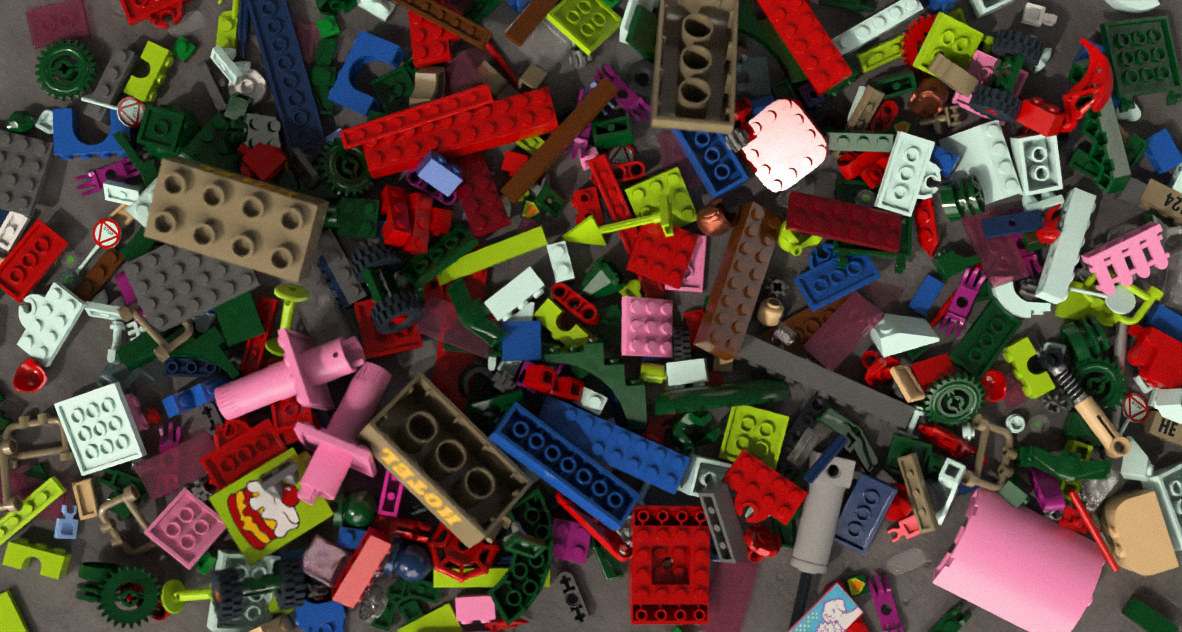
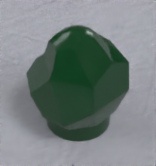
(20, 122)

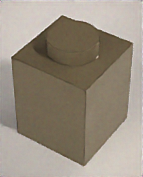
(532, 79)

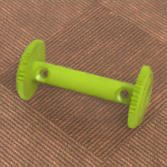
(290, 294)
(176, 595)

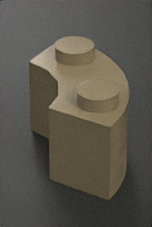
(428, 85)

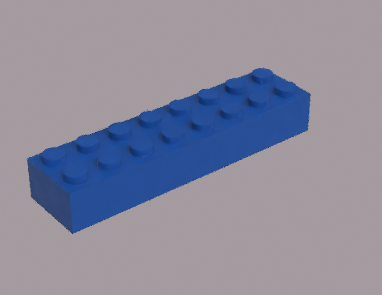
(616, 445)
(564, 466)

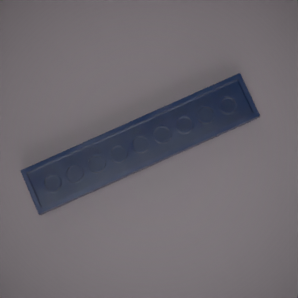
(288, 76)

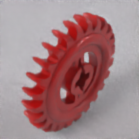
(913, 35)

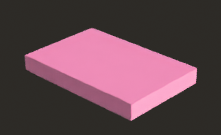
(694, 273)

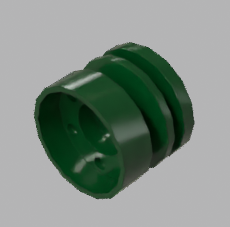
(960, 199)
(1087, 336)
(94, 574)

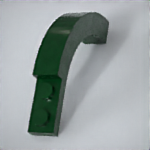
(139, 244)

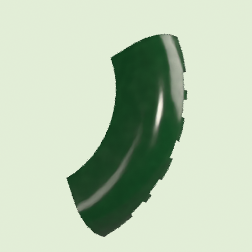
(722, 395)
(525, 575)

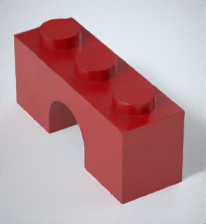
(420, 211)
(397, 226)
(545, 380)

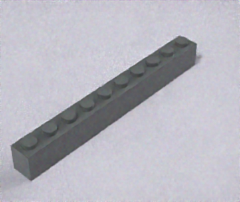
(826, 382)

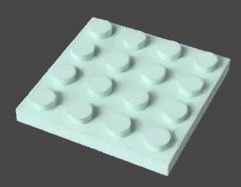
(100, 429)

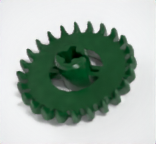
(79, 73)
(337, 176)
(1110, 373)
(970, 385)
(109, 598)

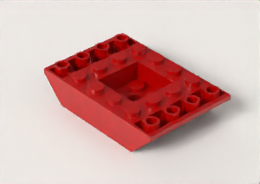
(675, 592)

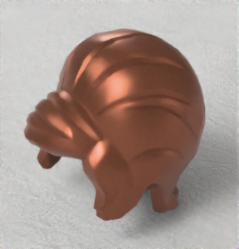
(928, 97)
(714, 219)

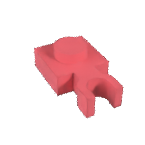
(907, 527)

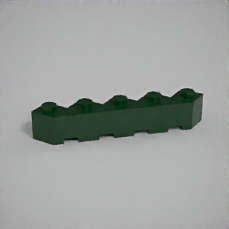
(1104, 130)

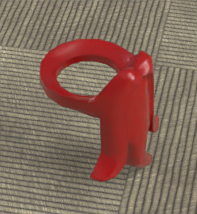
(1049, 232)
(655, 431)
(498, 625)

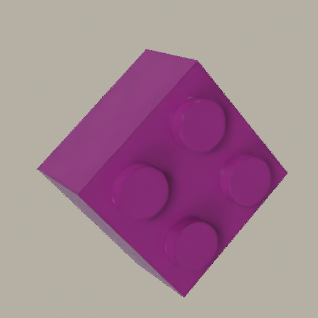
(570, 540)

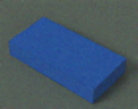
(925, 295)

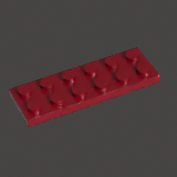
(479, 195)
(844, 221)

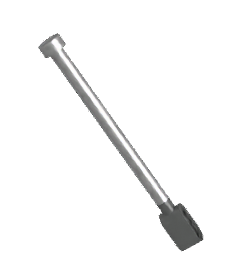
(1119, 356)

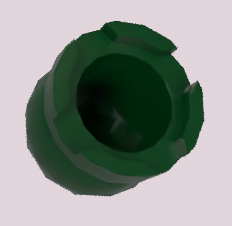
(356, 507)

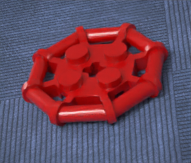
(458, 557)

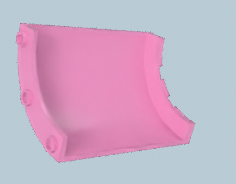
(1021, 565)

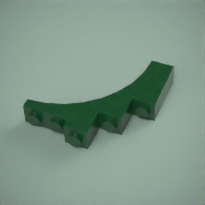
(765, 35)
(208, 347)
(611, 371)

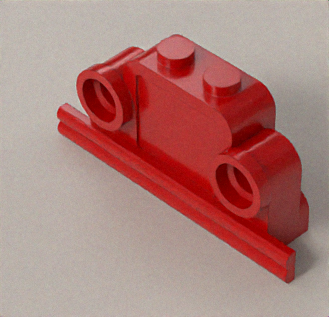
(1157, 356)

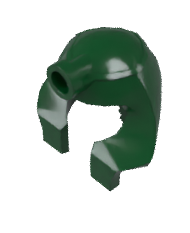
(687, 437)

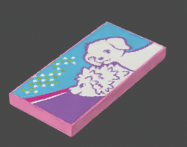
(830, 613)

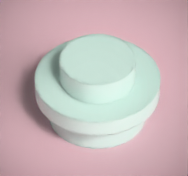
(1015, 423)
(967, 432)

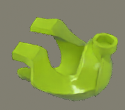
(794, 241)

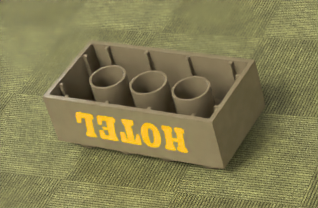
(236, 218)
(445, 460)

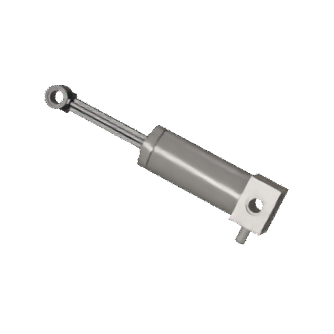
(819, 525)

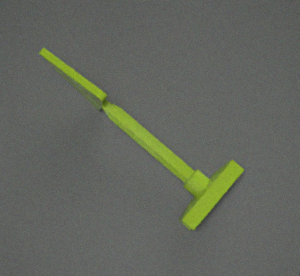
(590, 233)

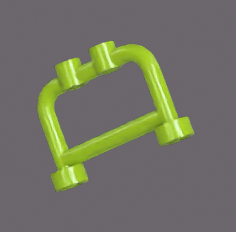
(1098, 304)

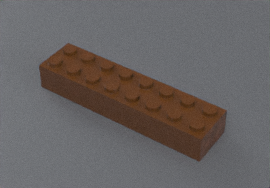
(738, 281)

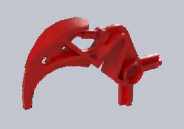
(1102, 90)

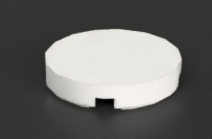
(252, 85)

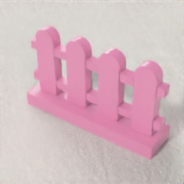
(1116, 257)

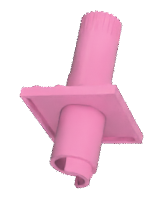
(301, 374)
(336, 446)

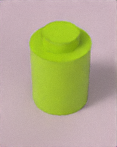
(653, 372)

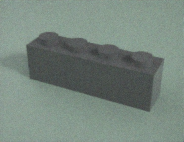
(112, 83)
(339, 264)
(723, 522)

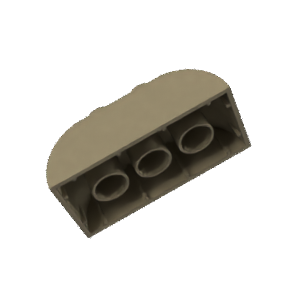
(692, 74)

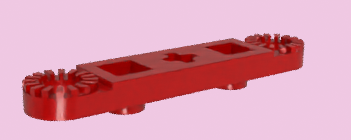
(609, 539)

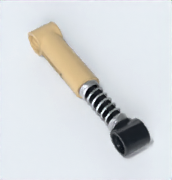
(1086, 406)

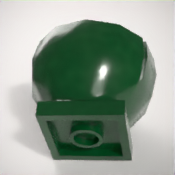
(167, 130)

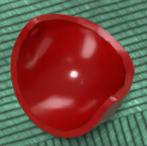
(30, 376)
(994, 385)

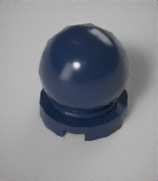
(410, 561)

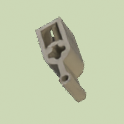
(953, 75)
(498, 85)

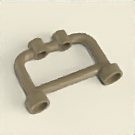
(164, 348)
(26, 422)
(1008, 452)
(9, 503)
(109, 525)

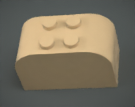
(1138, 532)

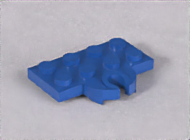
(827, 283)

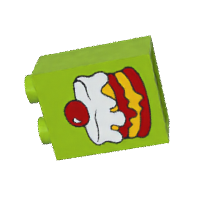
(263, 522)

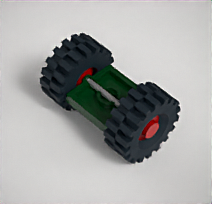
(1013, 51)
(393, 308)
(284, 581)

